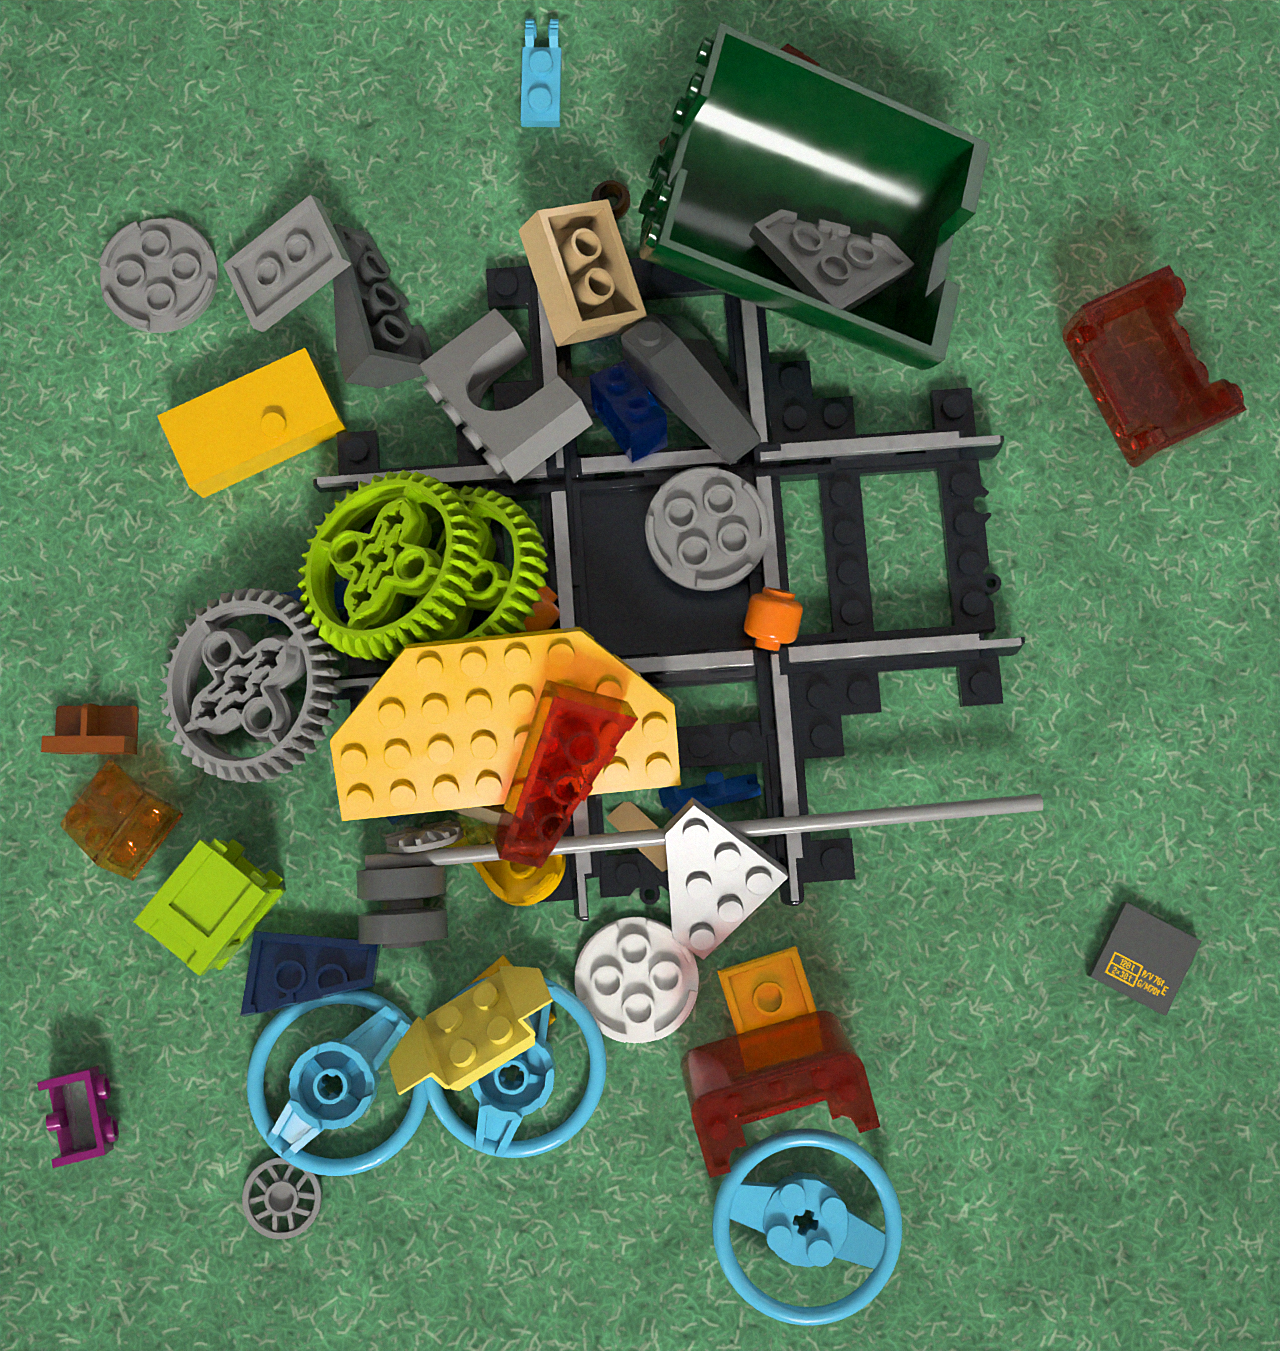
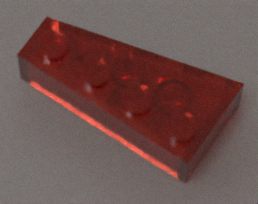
(562, 756)

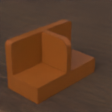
(94, 730)

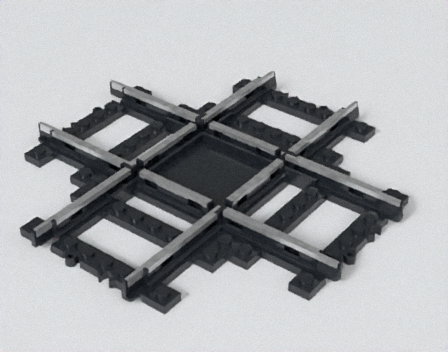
(682, 632)

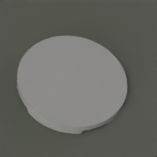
(158, 274)
(707, 528)

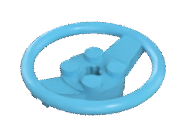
(507, 1102)
(312, 1106)
(833, 1233)

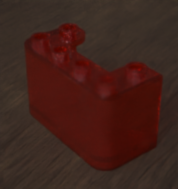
(1145, 369)
(772, 1074)

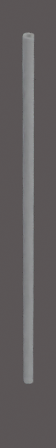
(747, 828)

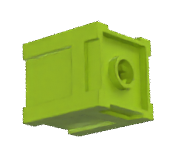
(210, 905)

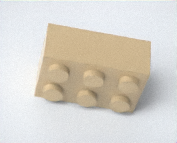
(582, 272)

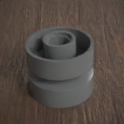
(402, 916)

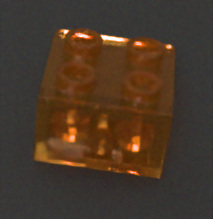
(119, 822)

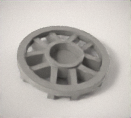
(424, 838)
(281, 1199)

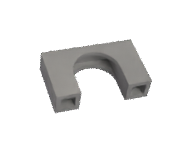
(515, 437)

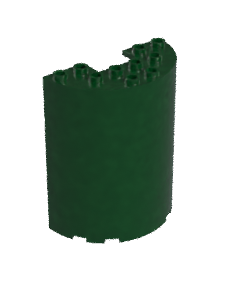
(793, 137)

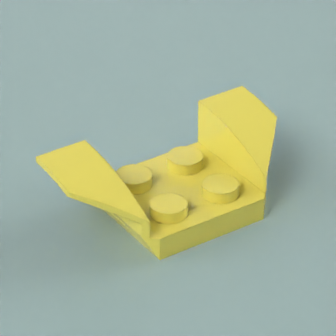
(472, 1031)

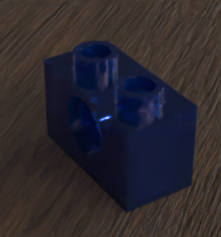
(628, 411)

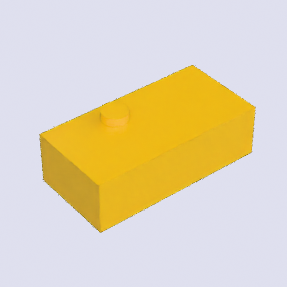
(252, 423)

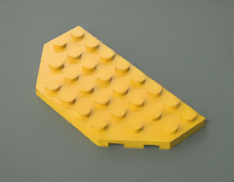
(457, 713)

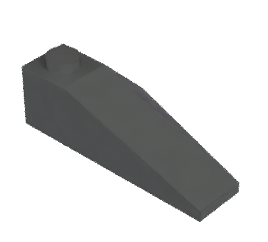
(372, 329)
(690, 380)

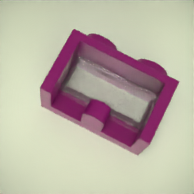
(80, 1115)

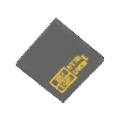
(1144, 958)

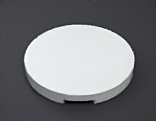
(636, 980)

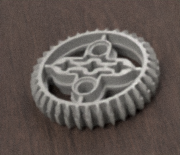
(249, 686)

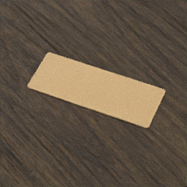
(630, 818)

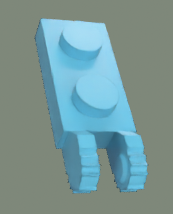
(541, 78)

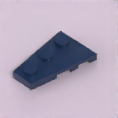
(303, 969)

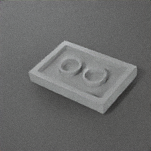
(287, 263)

